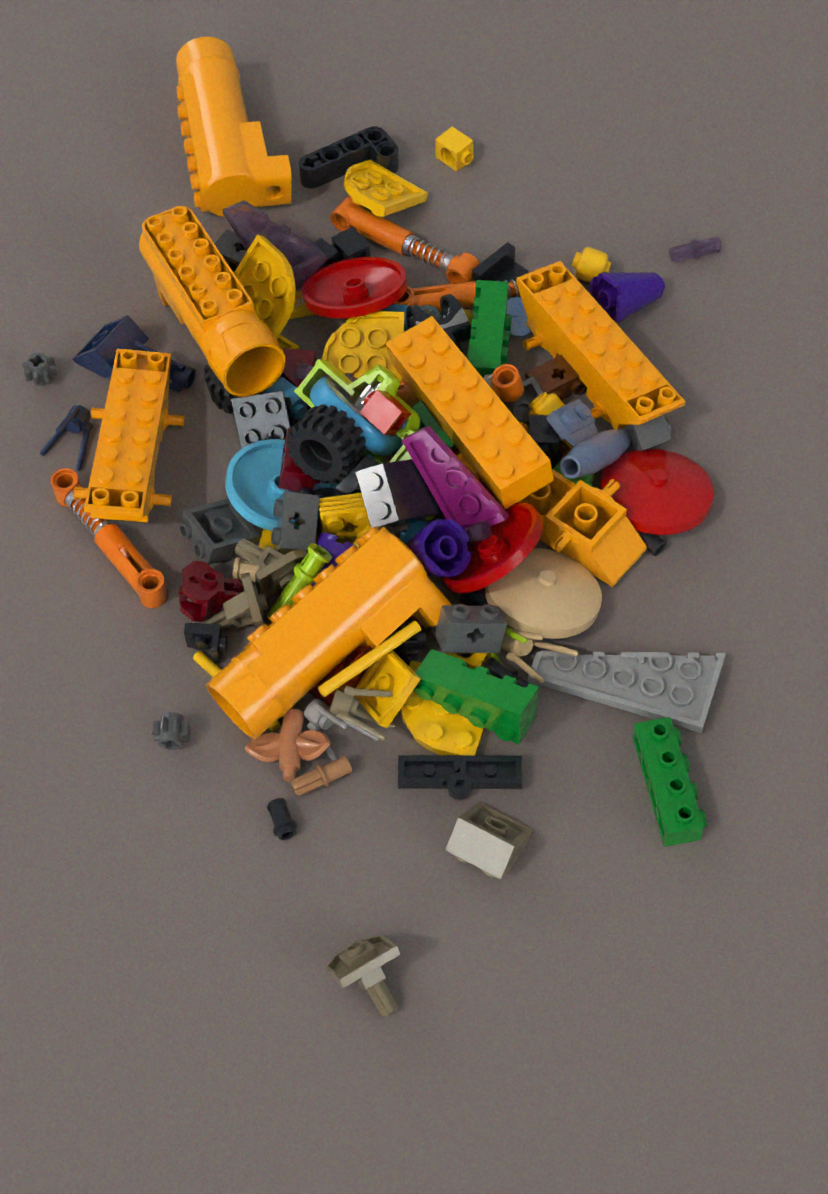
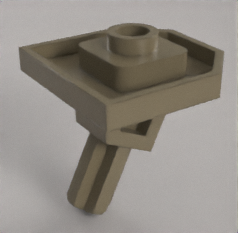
(273, 568)
(242, 609)
(362, 963)

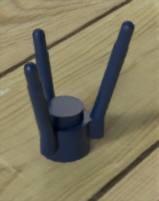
(179, 373)
(75, 421)

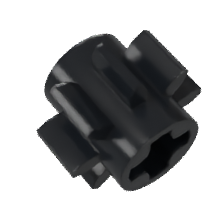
(412, 645)

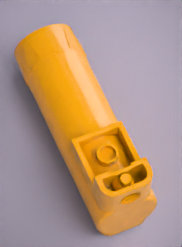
(224, 147)
(210, 302)
(346, 608)

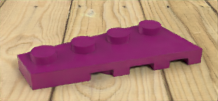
(450, 482)

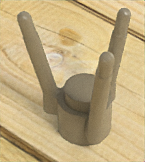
(346, 707)

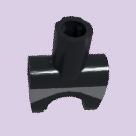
(453, 319)

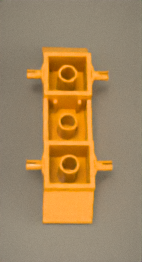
(614, 370)
(130, 438)
(583, 524)

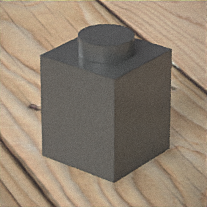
(649, 433)

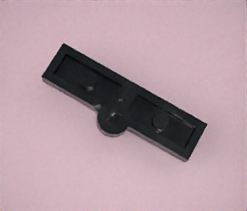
(459, 773)

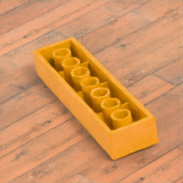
(470, 412)

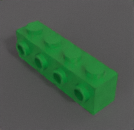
(668, 781)

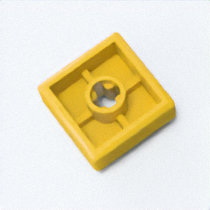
(343, 516)

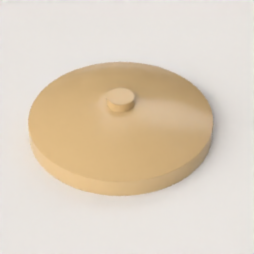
(547, 595)

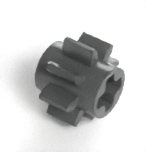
(39, 369)
(171, 730)

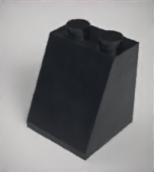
(396, 494)

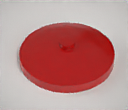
(354, 287)
(660, 490)
(500, 554)

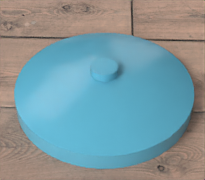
(254, 482)

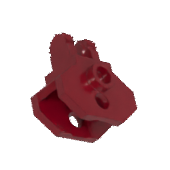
(206, 590)

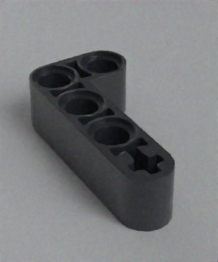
(335, 159)

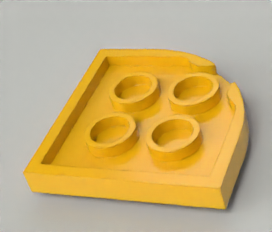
(381, 189)
(268, 282)
(361, 342)
(439, 729)

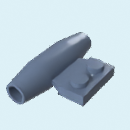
(591, 449)

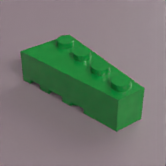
(489, 327)
(478, 695)

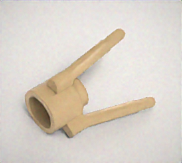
(516, 649)

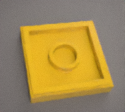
(391, 675)

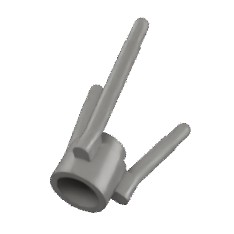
(319, 717)

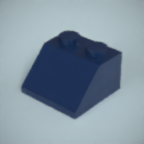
(101, 350)

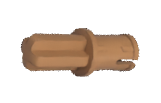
(321, 776)

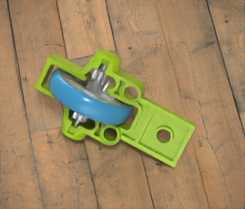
(349, 396)

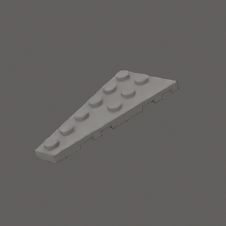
(637, 682)

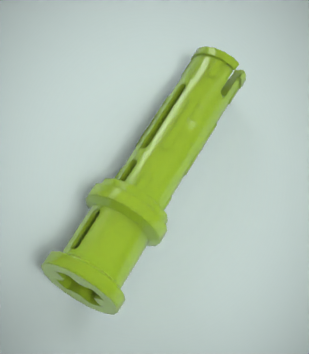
(303, 576)

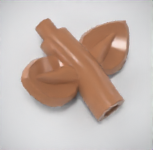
(289, 745)

